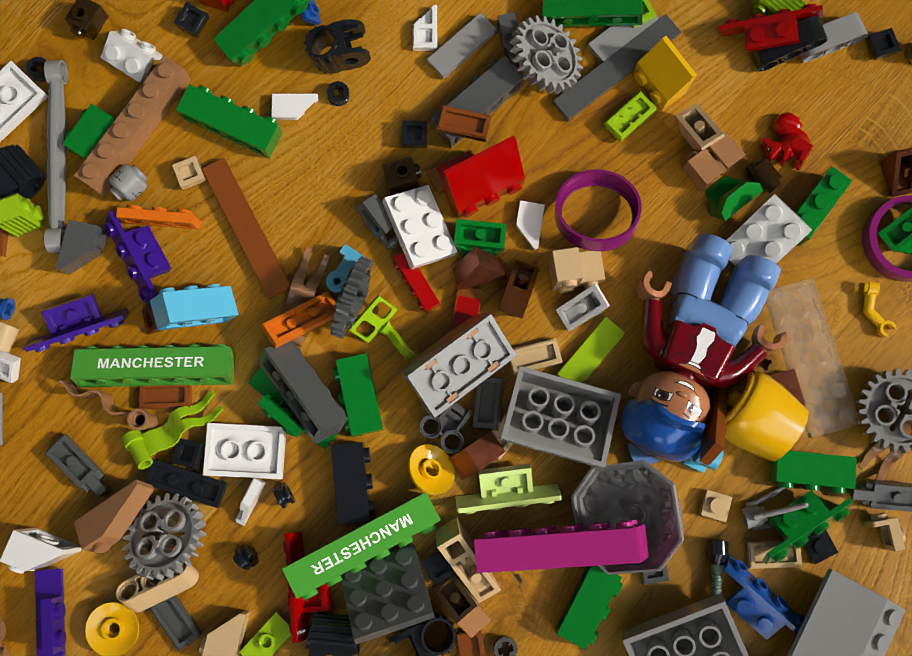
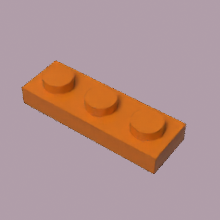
(158, 217)
(300, 320)

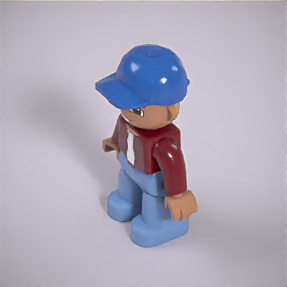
(696, 347)

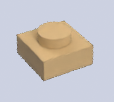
(189, 172)
(715, 505)

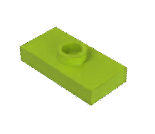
(630, 116)
(269, 637)

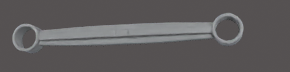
(56, 76)

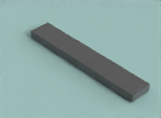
(613, 69)

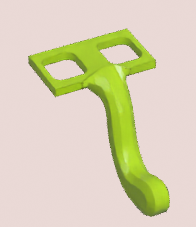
(383, 326)

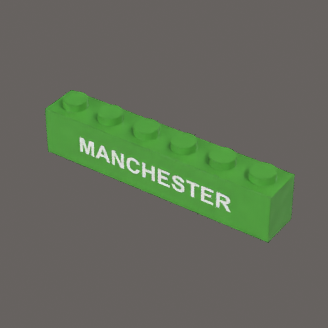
(153, 366)
(360, 545)

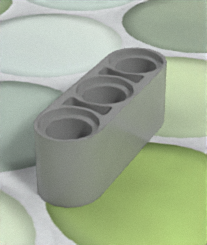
(840, 34)

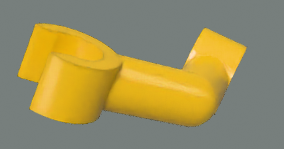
(870, 292)

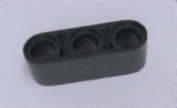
(810, 35)

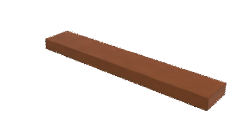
(246, 228)

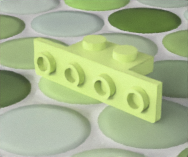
(507, 488)

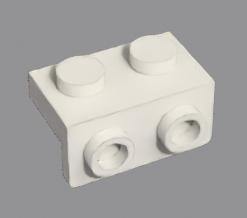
(130, 54)

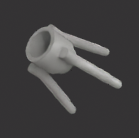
(756, 516)

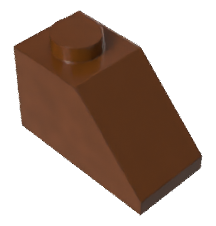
(519, 289)

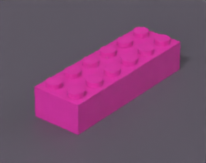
(561, 548)

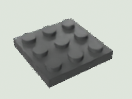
(386, 595)

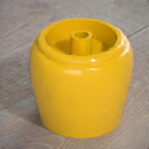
(763, 417)

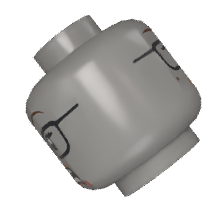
(128, 182)

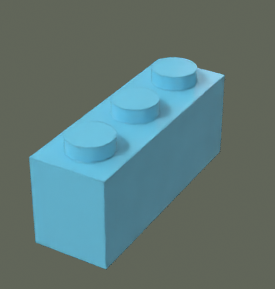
(193, 306)

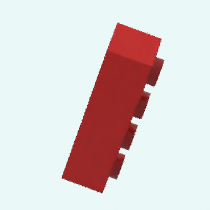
(418, 284)

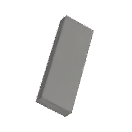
(614, 39)
(462, 46)

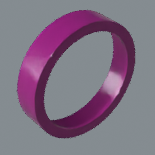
(605, 179)
(871, 247)

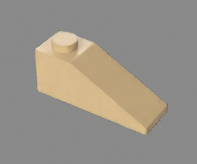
(459, 552)

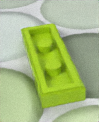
(592, 352)

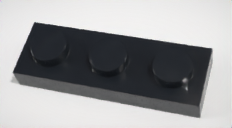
(186, 483)

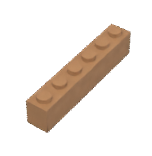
(134, 125)

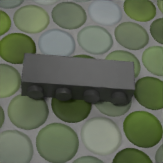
(484, 93)
(303, 391)

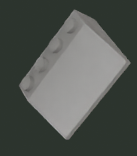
(561, 417)
(847, 621)
(690, 631)

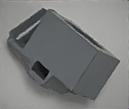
(377, 220)

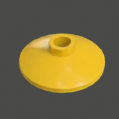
(438, 465)
(100, 632)

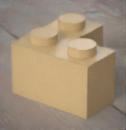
(575, 269)

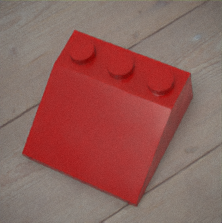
(484, 178)

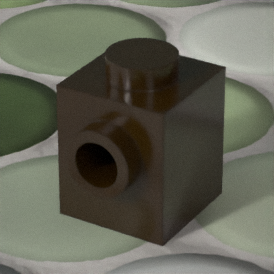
(86, 18)
(401, 175)

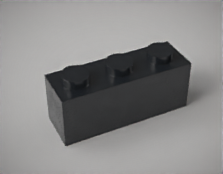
(352, 483)

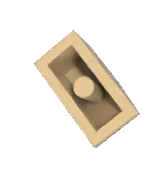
(698, 127)
(227, 638)

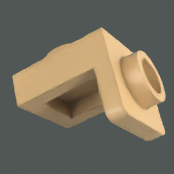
(890, 530)

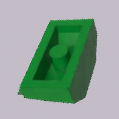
(730, 195)
(898, 233)
(481, 234)

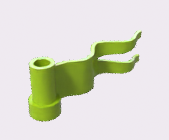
(162, 438)

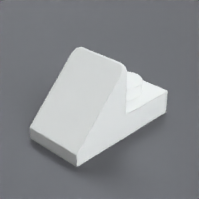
(583, 307)

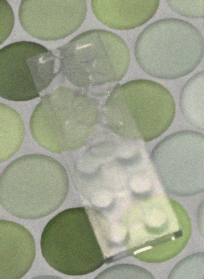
(814, 357)

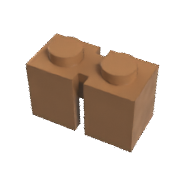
(713, 161)

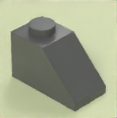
(80, 246)

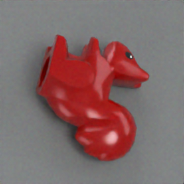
(794, 141)

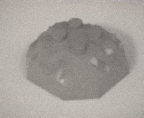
(629, 493)

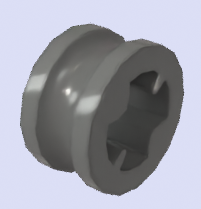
(498, 644)

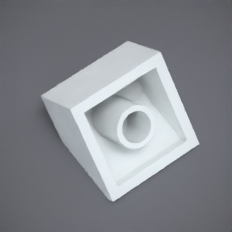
(35, 549)

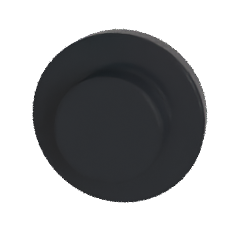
(245, 557)

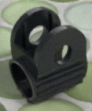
(341, 54)
(19, 173)
(331, 636)
(416, 636)

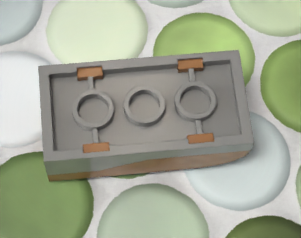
(457, 363)

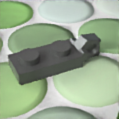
(78, 465)
(884, 495)

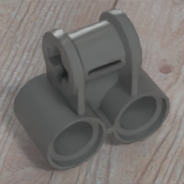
(449, 424)

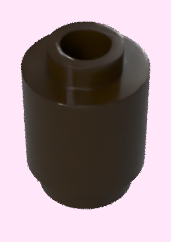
(764, 173)

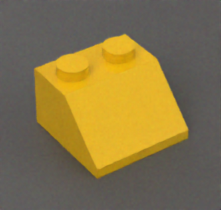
(664, 73)

